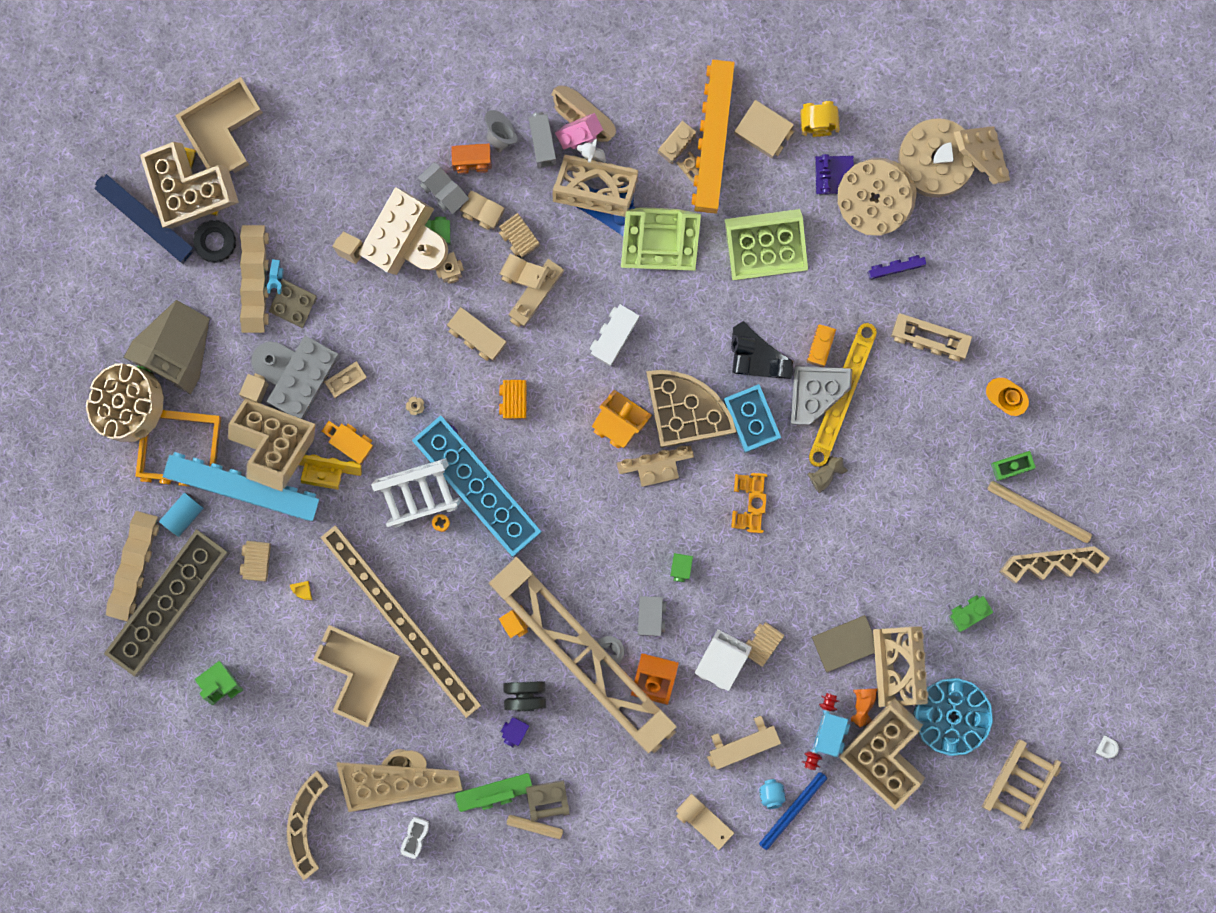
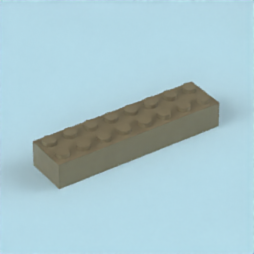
(166, 603)

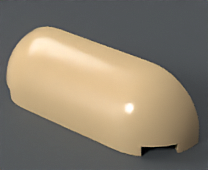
(574, 106)

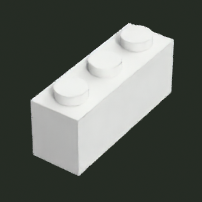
(614, 334)

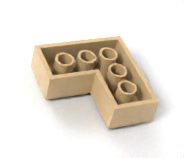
(178, 192)
(278, 441)
(877, 758)

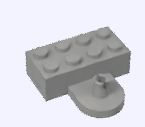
(296, 374)

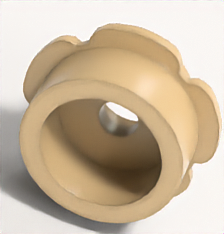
(410, 406)

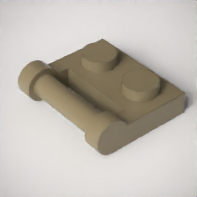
(546, 794)

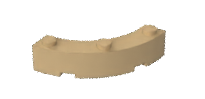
(298, 824)

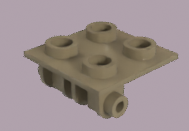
(293, 303)

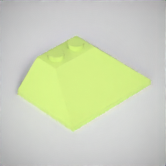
(660, 239)

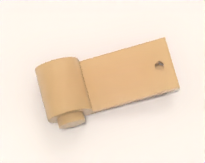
(523, 273)
(704, 821)

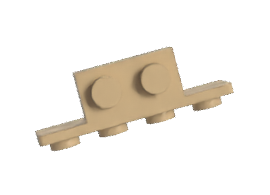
(656, 467)

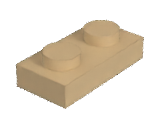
(345, 379)

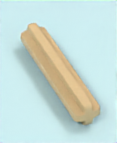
(534, 827)

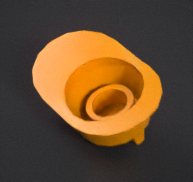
(1007, 396)

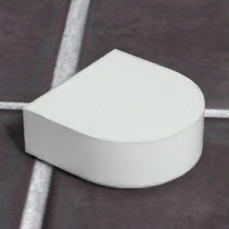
(1108, 748)

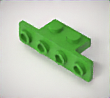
(498, 791)

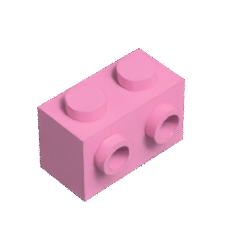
(579, 131)

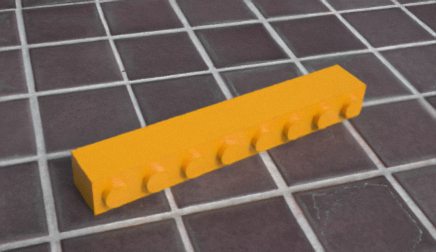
(714, 136)

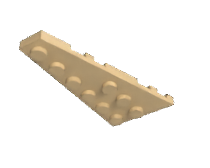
(382, 785)

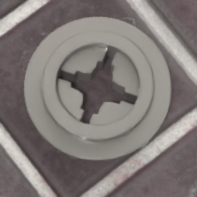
(617, 647)

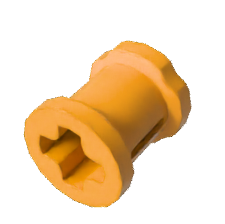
(435, 520)

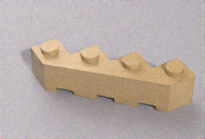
(253, 283)
(1064, 560)
(132, 567)

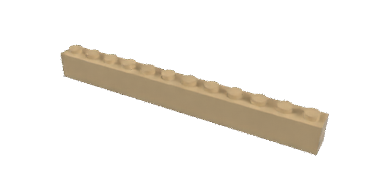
(401, 621)

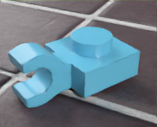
(275, 274)

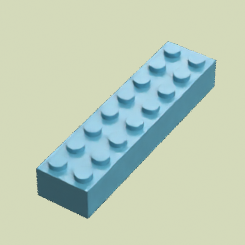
(478, 486)
(239, 487)

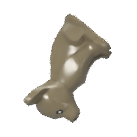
(823, 477)

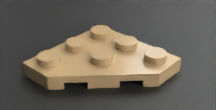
(985, 152)

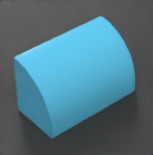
(181, 514)

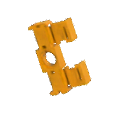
(754, 519)

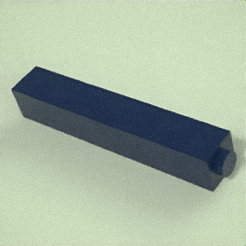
(143, 218)

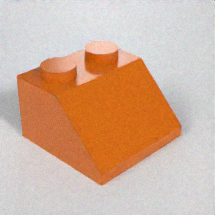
(656, 677)

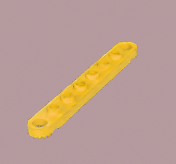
(835, 415)

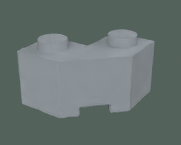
(443, 188)

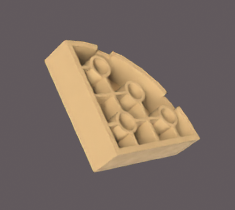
(686, 409)

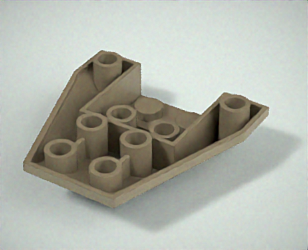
(173, 346)

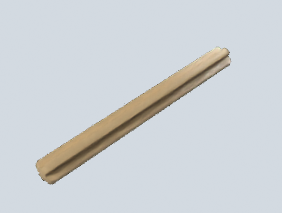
(1039, 512)

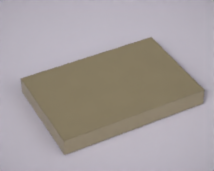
(844, 643)

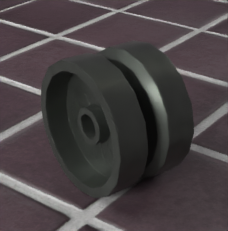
(524, 696)

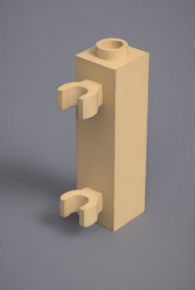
(533, 298)
(743, 747)

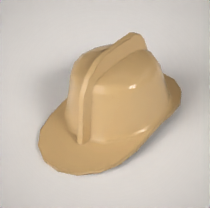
(405, 759)

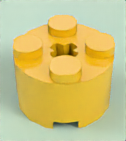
(819, 119)

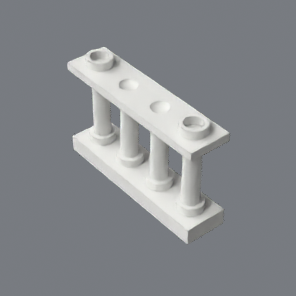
(419, 474)

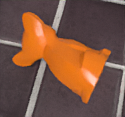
(864, 702)

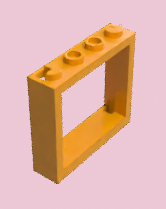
(181, 416)

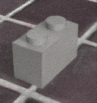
(650, 616)

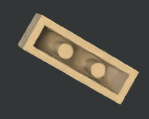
(476, 335)

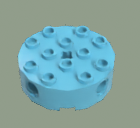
(972, 720)

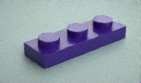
(896, 267)

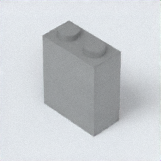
(542, 140)

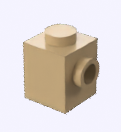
(348, 247)
(254, 388)

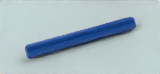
(793, 810)

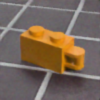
(349, 442)

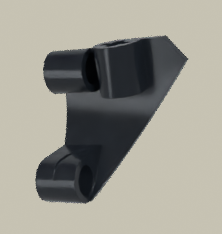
(756, 356)

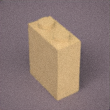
(764, 129)

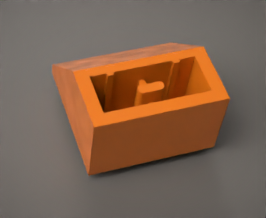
(471, 157)

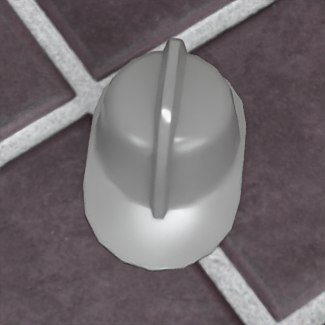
(500, 130)

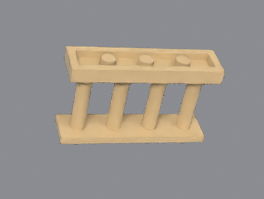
(1002, 784)

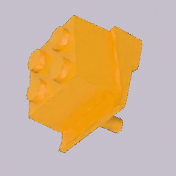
(620, 419)

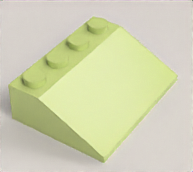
(766, 244)

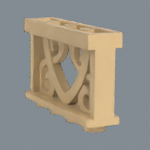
(609, 173)
(885, 673)

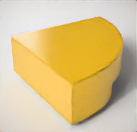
(302, 590)

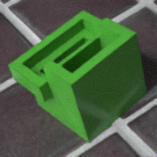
(217, 683)

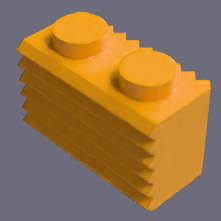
(821, 345)
(514, 399)

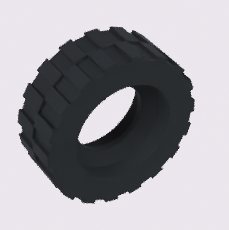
(210, 227)

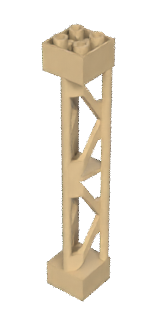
(656, 728)

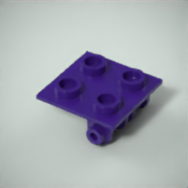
(830, 172)

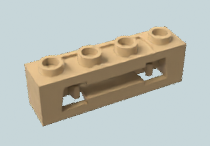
(936, 348)

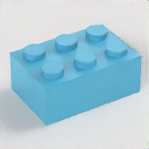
(752, 418)

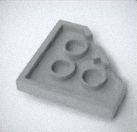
(817, 391)

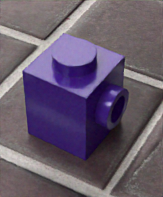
(514, 732)

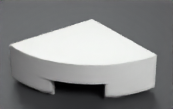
(944, 154)

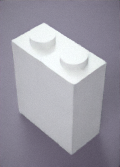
(723, 660)

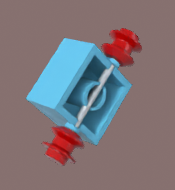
(829, 733)

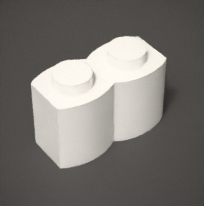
(413, 842)

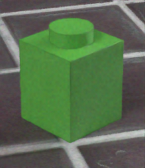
(681, 567)

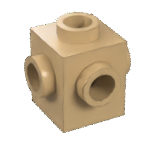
(453, 275)

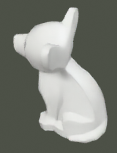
(591, 153)

